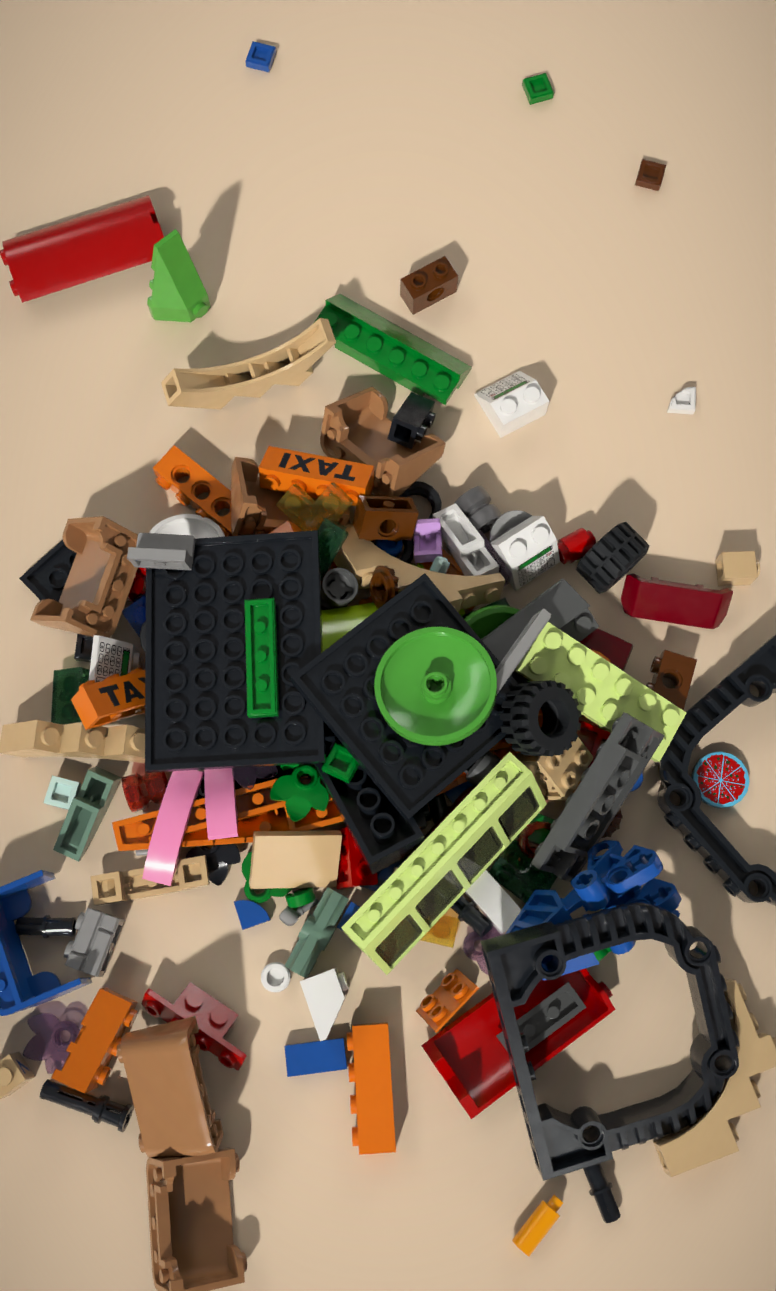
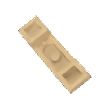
(129, 885)

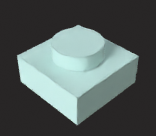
(61, 792)

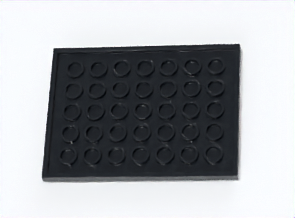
(199, 655)

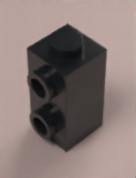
(412, 420)

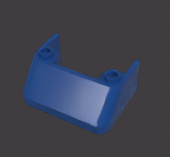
(17, 985)

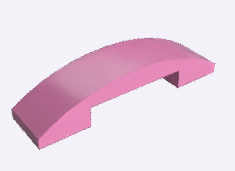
(220, 803)
(171, 826)

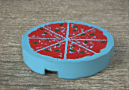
(721, 779)

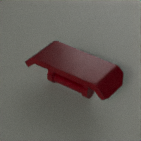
(675, 602)

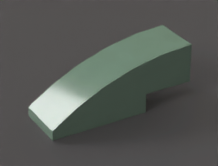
(86, 813)

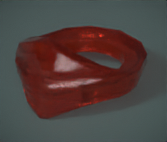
(523, 837)

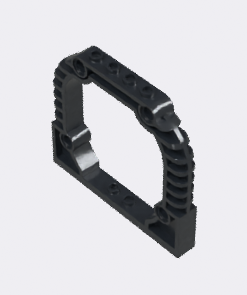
(697, 828)
(516, 968)

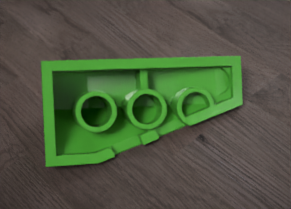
(176, 284)

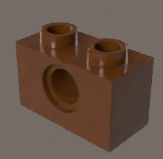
(428, 285)
(385, 518)
(679, 670)

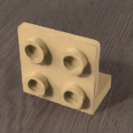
(561, 773)

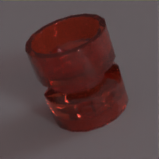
(155, 784)

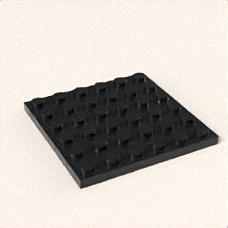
(343, 695)

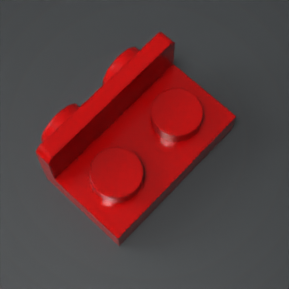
(352, 866)

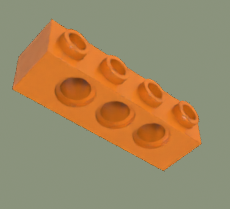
(176, 465)

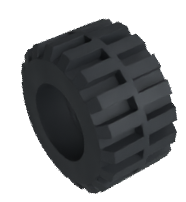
(612, 557)
(559, 718)

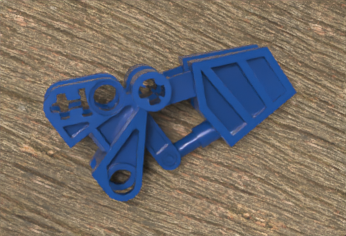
(604, 885)

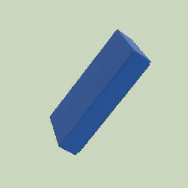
(315, 1057)

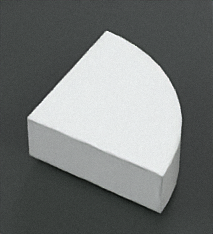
(683, 402)

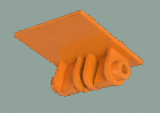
(446, 999)

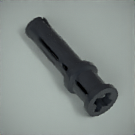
(99, 1108)

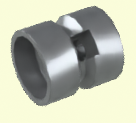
(477, 508)

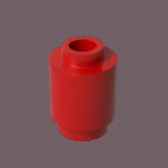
(575, 545)

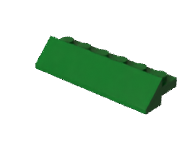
(393, 350)

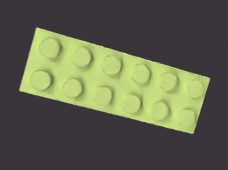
(598, 685)

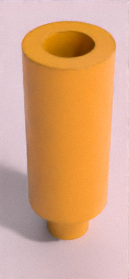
(537, 1225)

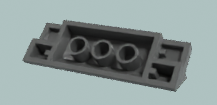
(567, 611)
(597, 797)

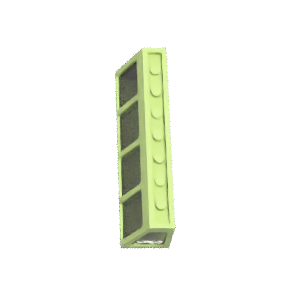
(446, 864)

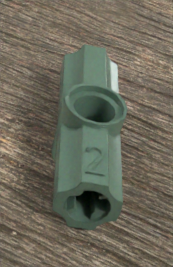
(316, 932)

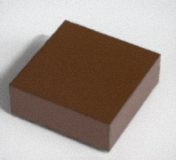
(650, 175)

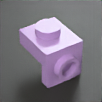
(427, 540)

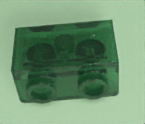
(331, 538)
(65, 686)
(518, 875)

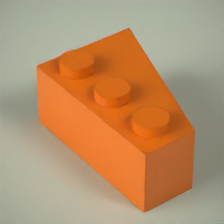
(97, 1041)

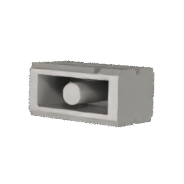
(93, 942)

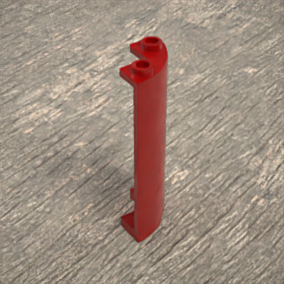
(82, 249)
(477, 1062)

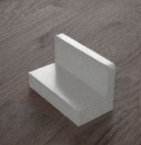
(163, 551)

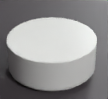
(275, 977)

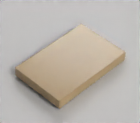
(295, 859)

